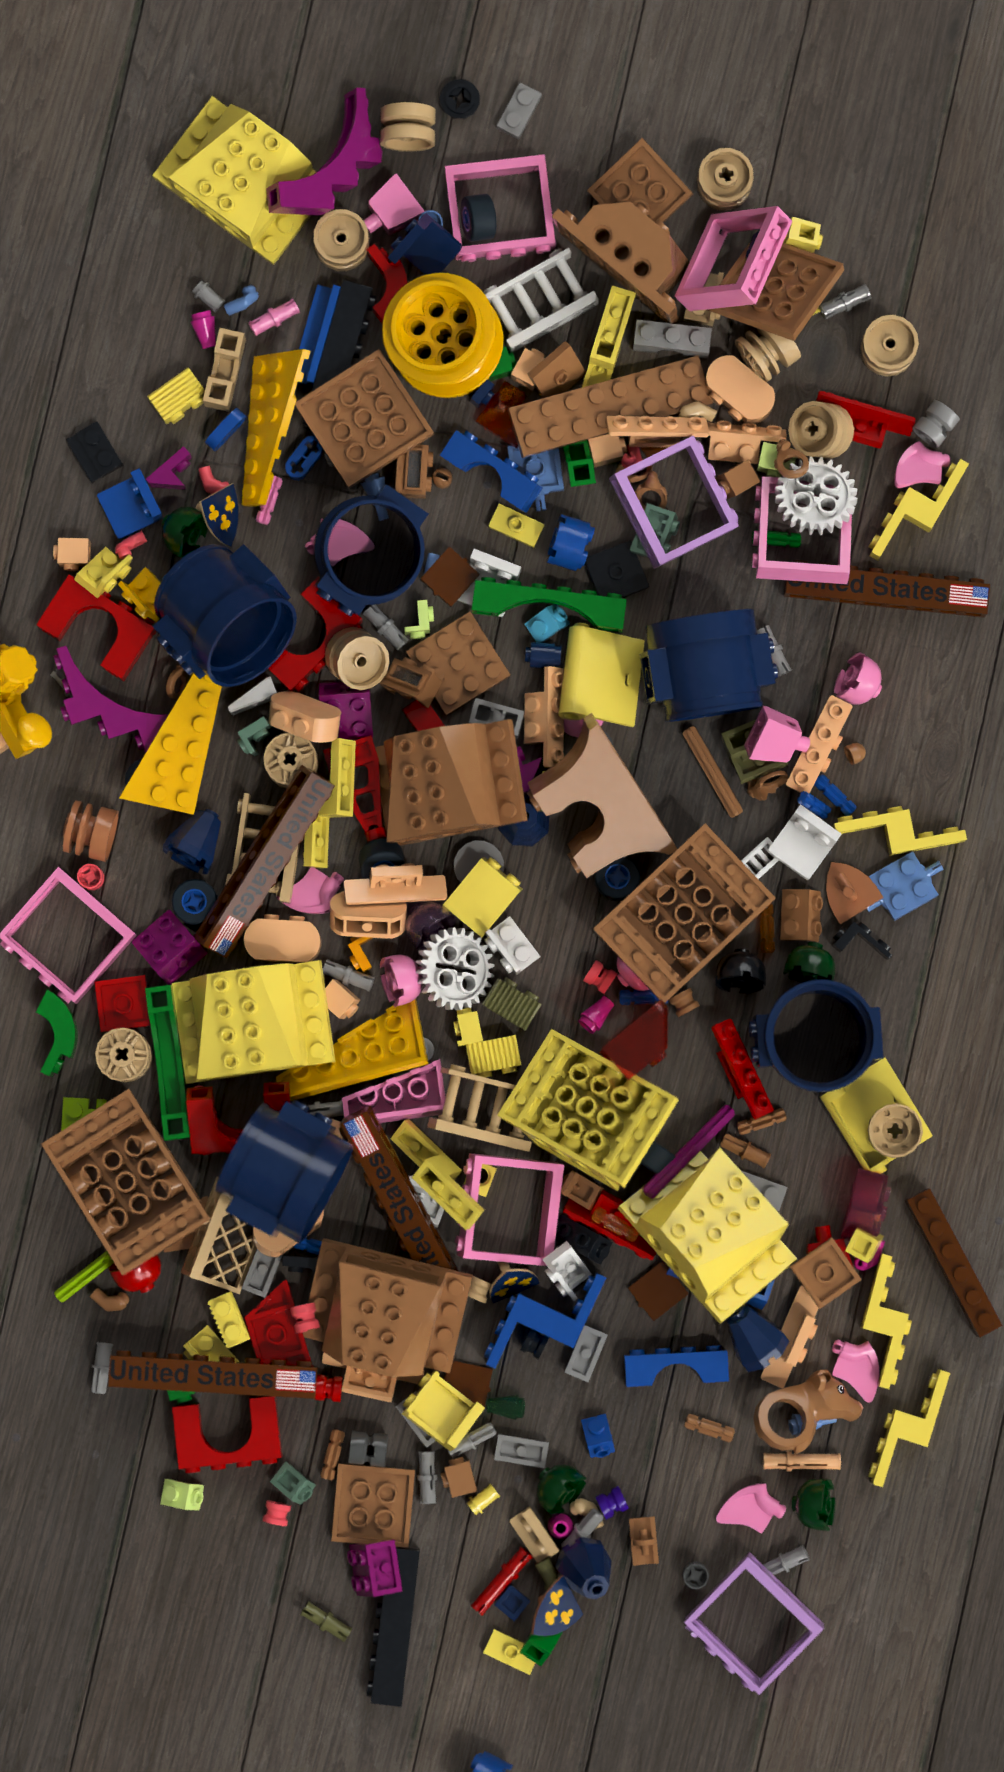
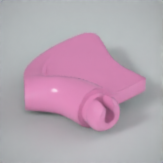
(920, 466)
(344, 541)
(314, 892)
(858, 1367)
(751, 1507)

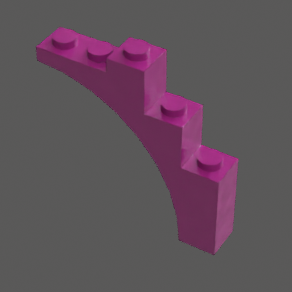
(339, 174)
(89, 703)

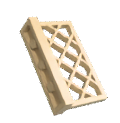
(203, 1242)

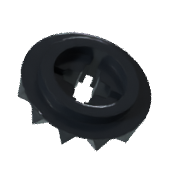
(454, 89)

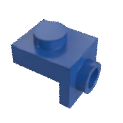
(598, 1436)

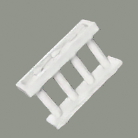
(561, 312)

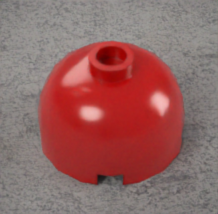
(139, 1278)

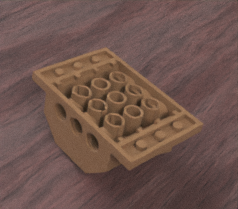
(630, 250)
(450, 781)
(684, 913)
(126, 1182)
(386, 1310)

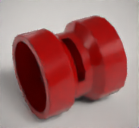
(329, 1388)

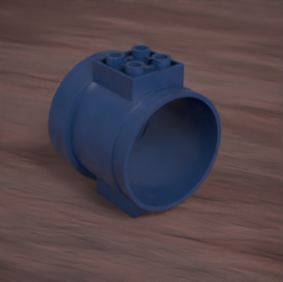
(329, 585)
(223, 615)
(707, 665)
(866, 1017)
(284, 1170)

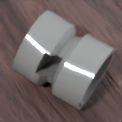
(937, 421)

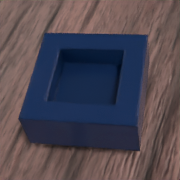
(483, 394)
(512, 1602)

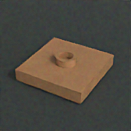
(557, 372)
(825, 1273)

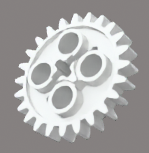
(813, 515)
(457, 945)

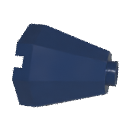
(527, 832)
(195, 841)
(755, 1338)
(585, 1567)

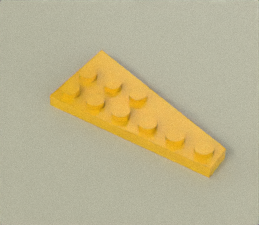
(269, 418)
(177, 756)
(367, 1052)

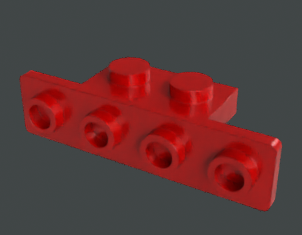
(870, 421)
(740, 1069)
(610, 1204)

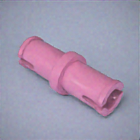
(274, 317)

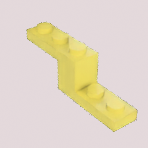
(609, 336)
(917, 509)
(338, 805)
(899, 831)
(437, 1174)
(886, 1321)
(909, 1427)

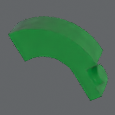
(579, 464)
(64, 1029)

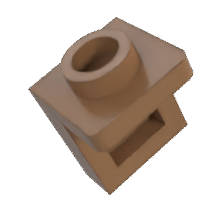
(580, 1189)

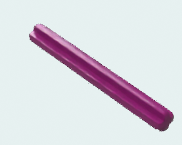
(689, 1151)

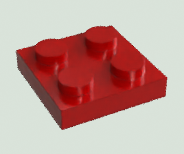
(122, 1003)

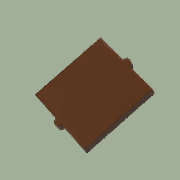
(450, 576)
(657, 1291)
(470, 1381)

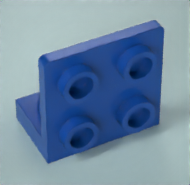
(130, 505)

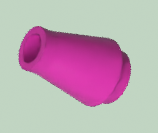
(204, 327)
(595, 1015)
(555, 1520)

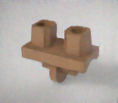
(643, 1540)

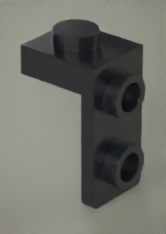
(844, 936)
(582, 1239)

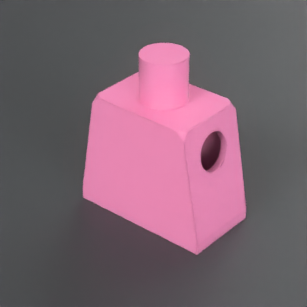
(392, 207)
(775, 737)

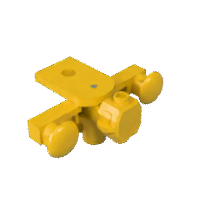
(20, 729)

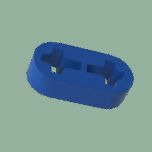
(225, 429)
(299, 454)

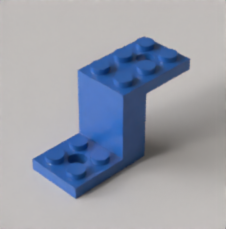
(544, 1319)

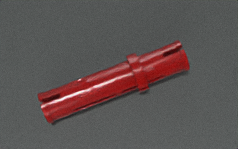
(502, 1580)

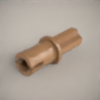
(745, 1150)

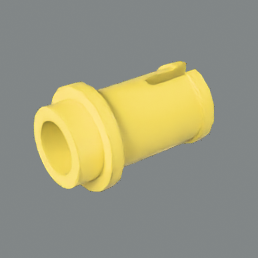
(483, 1499)

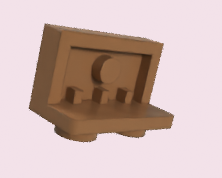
(801, 915)

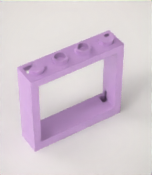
(639, 519)
(784, 1595)

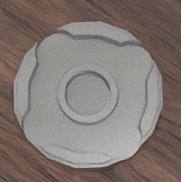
(471, 853)

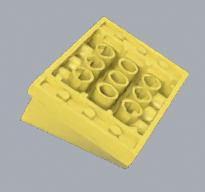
(224, 173)
(253, 1021)
(587, 1110)
(713, 1232)

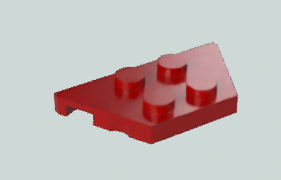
(273, 1329)

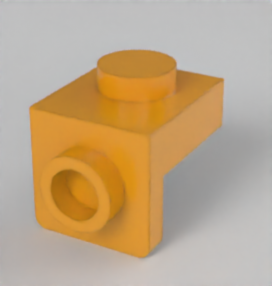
(358, 958)

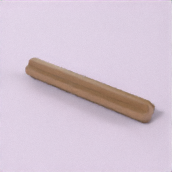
(712, 772)

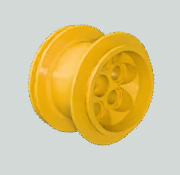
(414, 307)

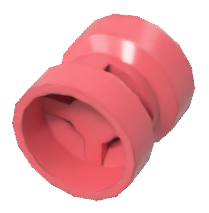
(86, 877)
(605, 979)
(305, 1317)

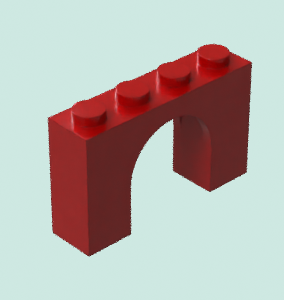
(132, 634)
(294, 669)
(208, 1132)
(196, 1452)

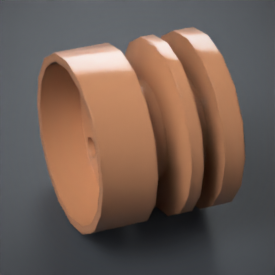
(90, 831)

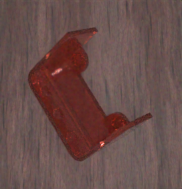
(640, 1042)

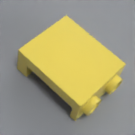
(483, 895)
(441, 1410)

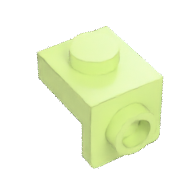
(425, 616)
(182, 1495)

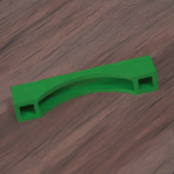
(601, 611)
(168, 1062)

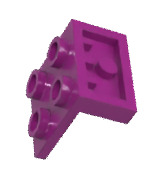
(354, 707)
(169, 947)
(374, 1568)

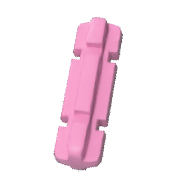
(264, 516)

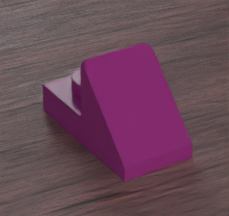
(165, 475)
(528, 770)

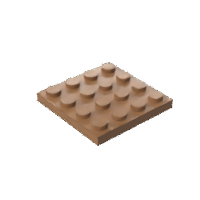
(790, 293)
(364, 418)

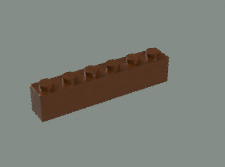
(953, 1263)

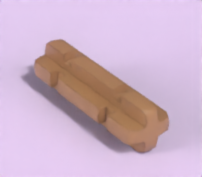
(767, 1120)
(709, 1428)
(332, 1454)

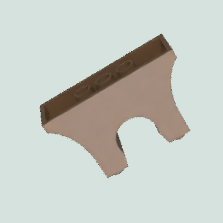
(598, 775)

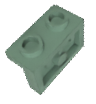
(664, 525)
(256, 731)

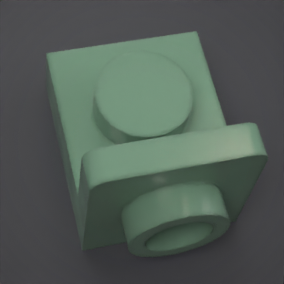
(293, 1484)

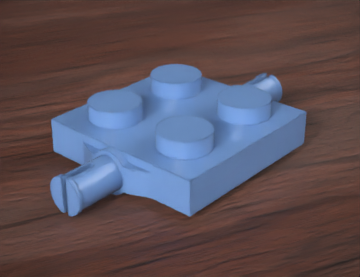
(545, 467)
(905, 885)

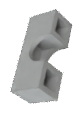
(659, 336)

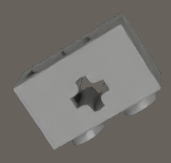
(488, 712)

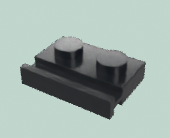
(94, 452)

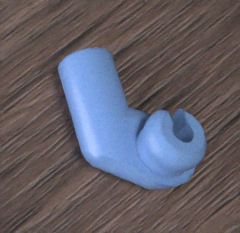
(243, 302)

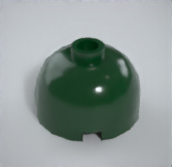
(183, 530)
(810, 963)
(558, 1487)
(814, 1505)

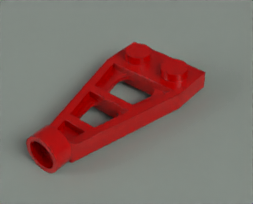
(367, 756)

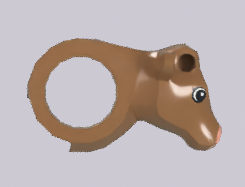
(815, 1399)

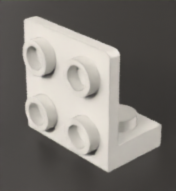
(490, 567)
(804, 842)
(512, 946)

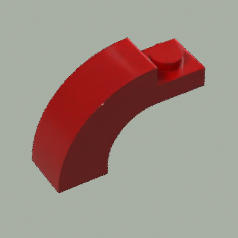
(393, 274)

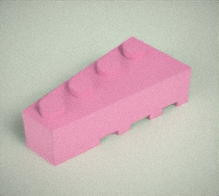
(402, 1097)

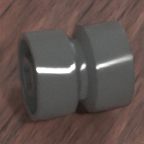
(359, 1446)

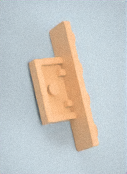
(656, 431)
(740, 442)
(542, 720)
(822, 740)
(395, 885)
(797, 1328)
(369, 1383)

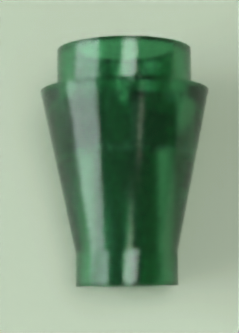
(508, 1406)

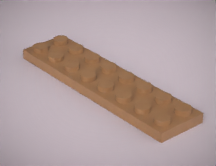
(583, 411)

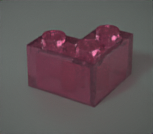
(866, 1204)

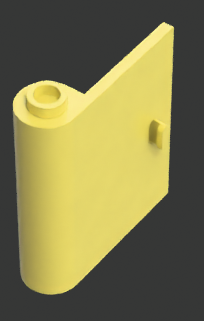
(597, 675)
(858, 1102)

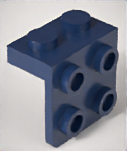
(426, 246)

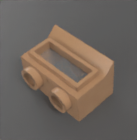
(412, 472)
(411, 681)

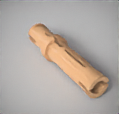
(801, 1461)

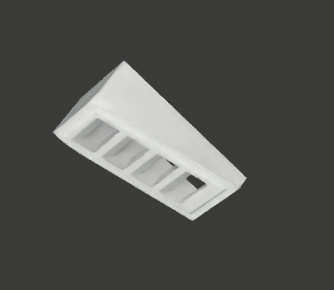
(254, 697)
(766, 843)

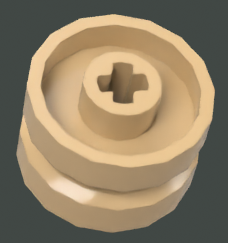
(407, 126)
(711, 181)
(340, 225)
(887, 331)
(821, 429)
(357, 658)

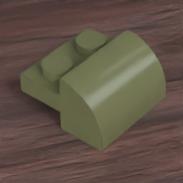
(746, 768)

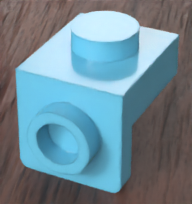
(547, 623)

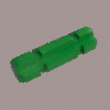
(782, 539)

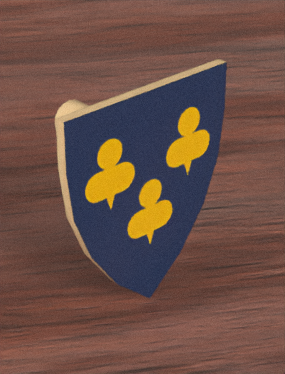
(221, 514)
(511, 1282)

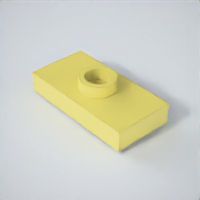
(516, 525)
(507, 1651)

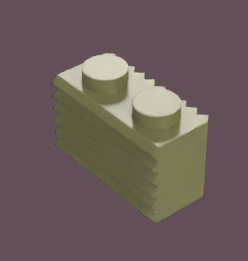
(511, 1003)

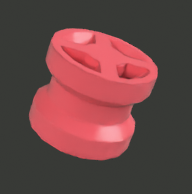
(276, 1513)

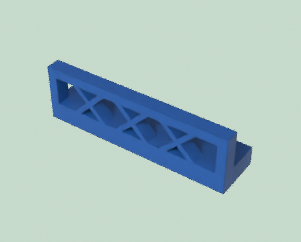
(317, 330)

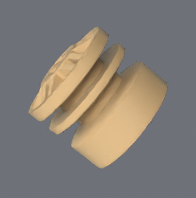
(763, 352)
(275, 758)
(138, 1059)
(906, 1120)

